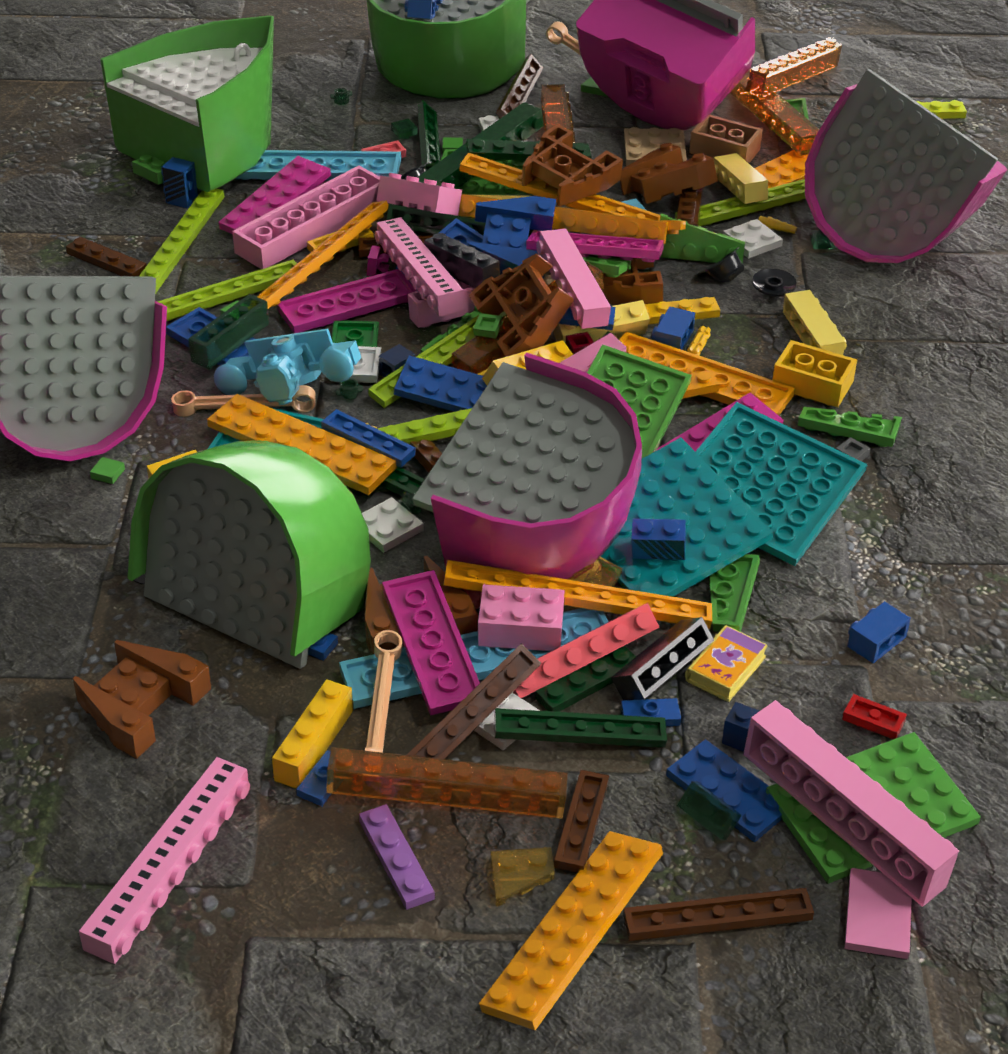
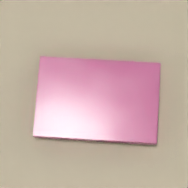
(877, 915)

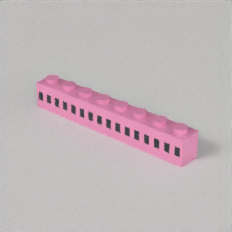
(420, 267)
(164, 861)

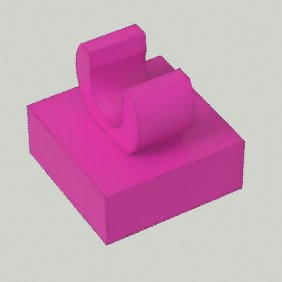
(375, 261)

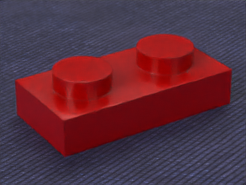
(874, 716)

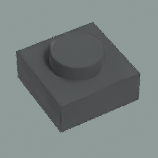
(854, 449)

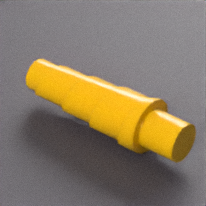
(778, 225)

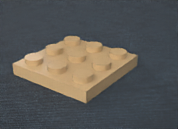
(643, 141)

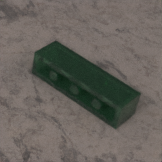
(228, 331)

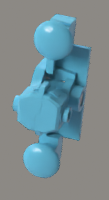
(286, 363)

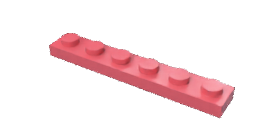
(589, 648)

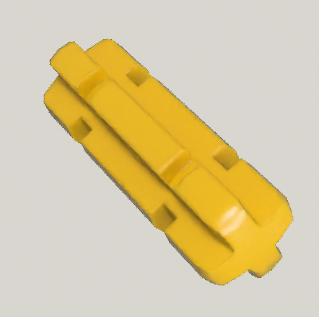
(699, 340)

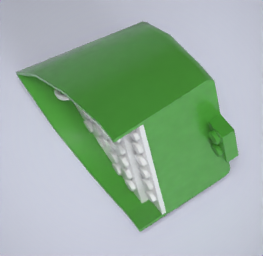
(195, 99)

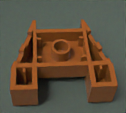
(568, 169)
(666, 173)
(633, 285)
(526, 302)
(379, 617)
(137, 688)

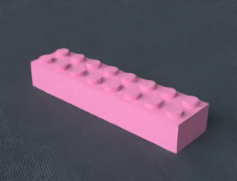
(306, 218)
(850, 803)

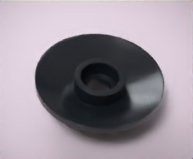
(774, 282)

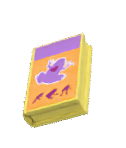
(726, 663)

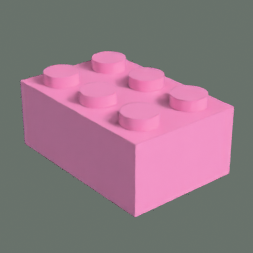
(520, 616)

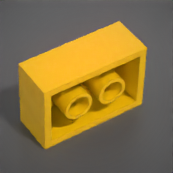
(815, 373)

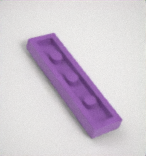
(396, 857)

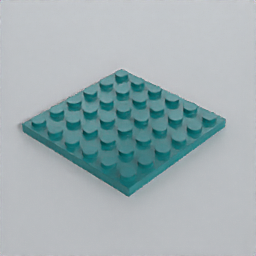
(780, 476)
(718, 522)

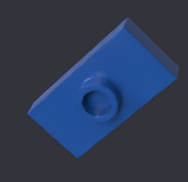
(654, 708)
(315, 783)

